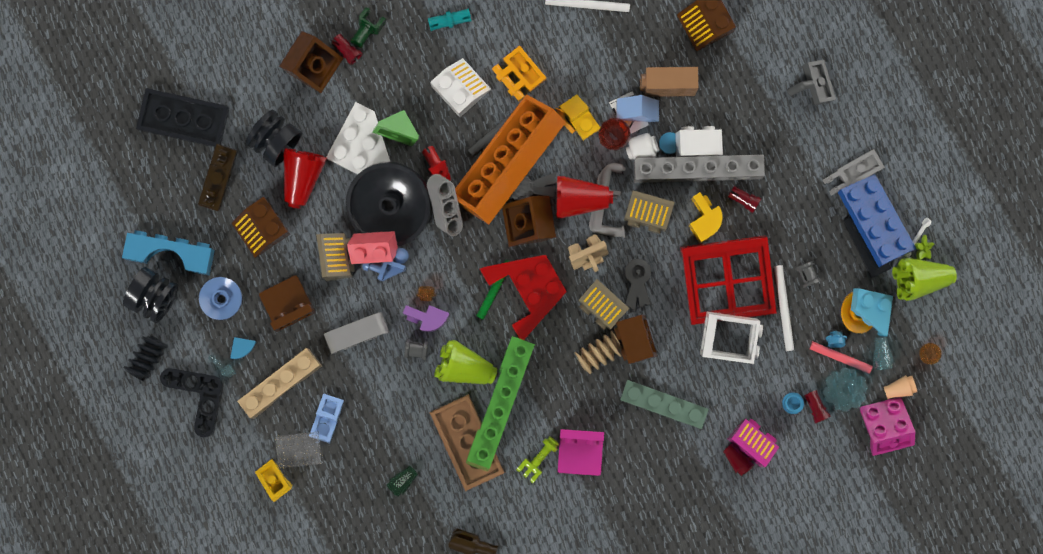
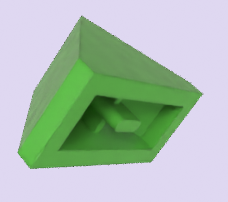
(398, 128)

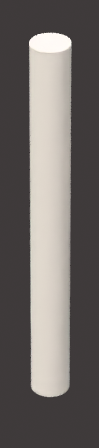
(591, 4)
(784, 310)

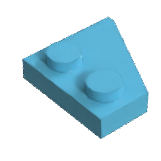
(873, 309)

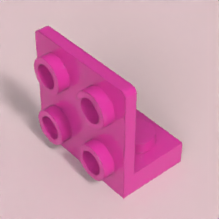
(888, 426)
(580, 452)

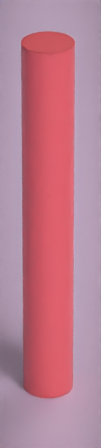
(841, 357)

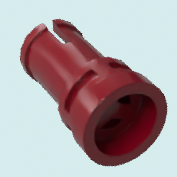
(350, 52)
(747, 200)
(816, 407)

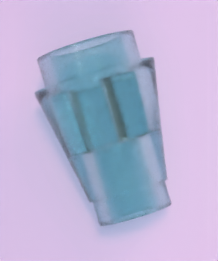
(882, 354)

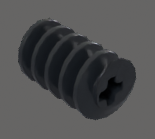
(145, 357)

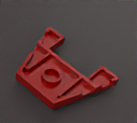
(535, 283)

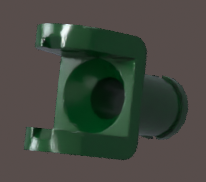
(366, 28)

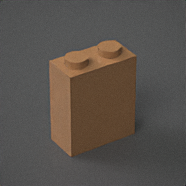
(669, 81)

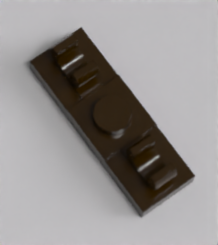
(217, 177)

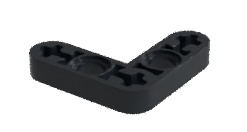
(205, 395)

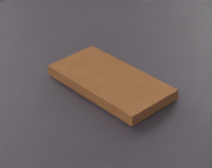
(457, 428)

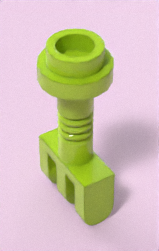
(550, 445)

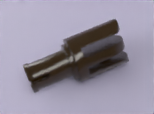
(470, 543)

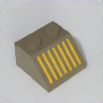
(649, 212)
(334, 256)
(603, 305)

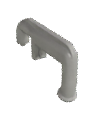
(597, 216)

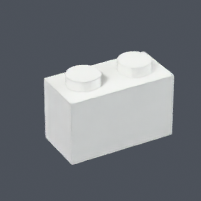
(698, 142)

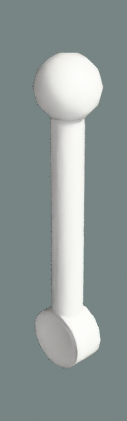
(926, 222)

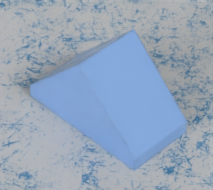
(637, 109)

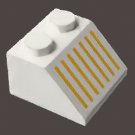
(460, 86)

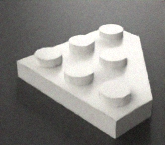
(356, 144)

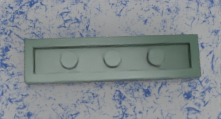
(664, 404)

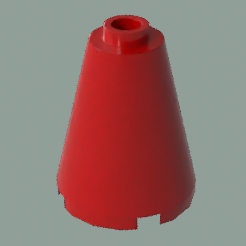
(300, 175)
(580, 197)

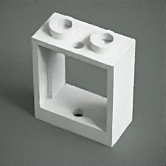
(709, 333)

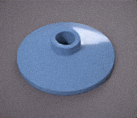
(209, 298)

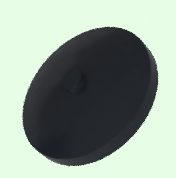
(389, 199)

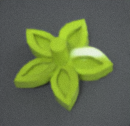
(923, 248)

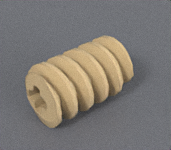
(599, 353)

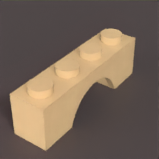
(278, 383)

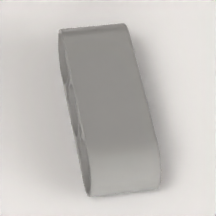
(445, 204)
(356, 332)

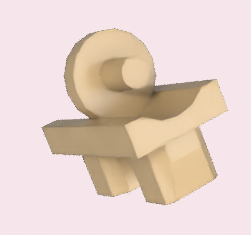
(590, 256)

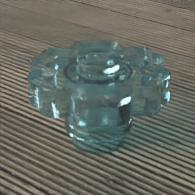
(845, 389)

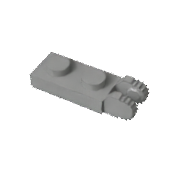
(856, 170)

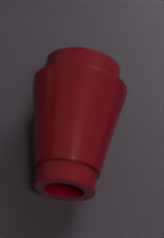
(739, 461)

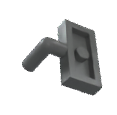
(817, 81)

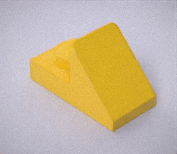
(580, 117)
(273, 480)

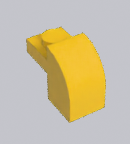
(709, 223)

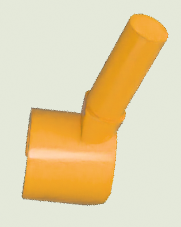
(567, 125)

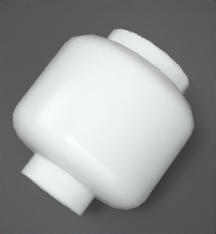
(642, 147)

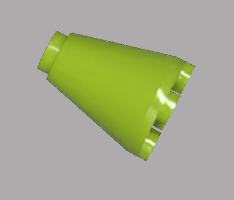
(921, 277)
(463, 365)

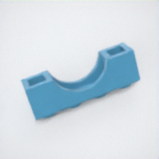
(142, 248)

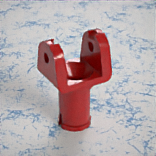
(436, 165)

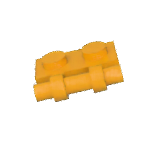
(523, 68)

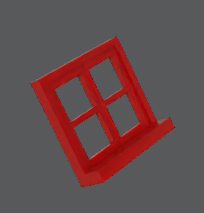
(725, 250)

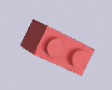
(372, 247)

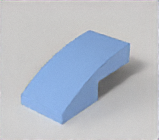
(328, 413)

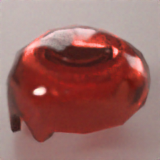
(619, 129)

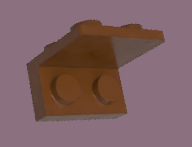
(286, 303)

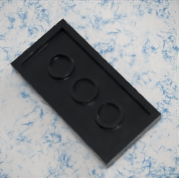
(182, 117)

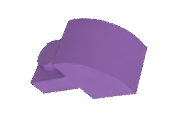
(431, 320)

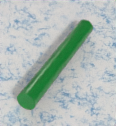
(490, 297)

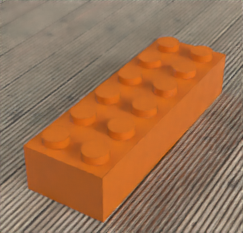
(508, 158)

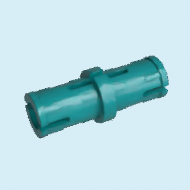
(449, 19)

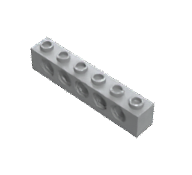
(698, 168)

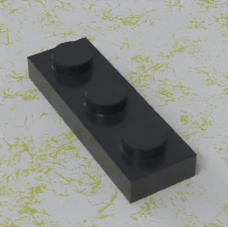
(863, 250)

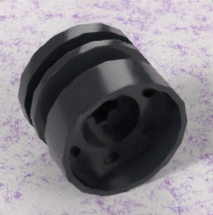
(270, 135)
(146, 292)

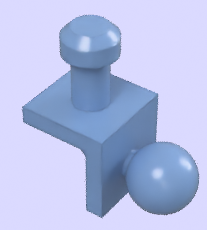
(389, 269)

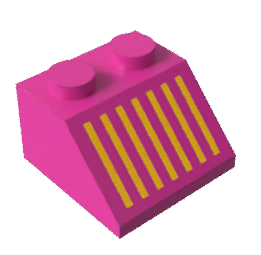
(753, 442)

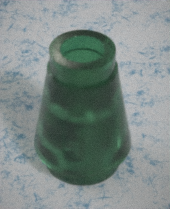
(401, 482)

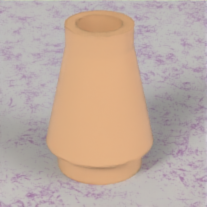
(900, 388)

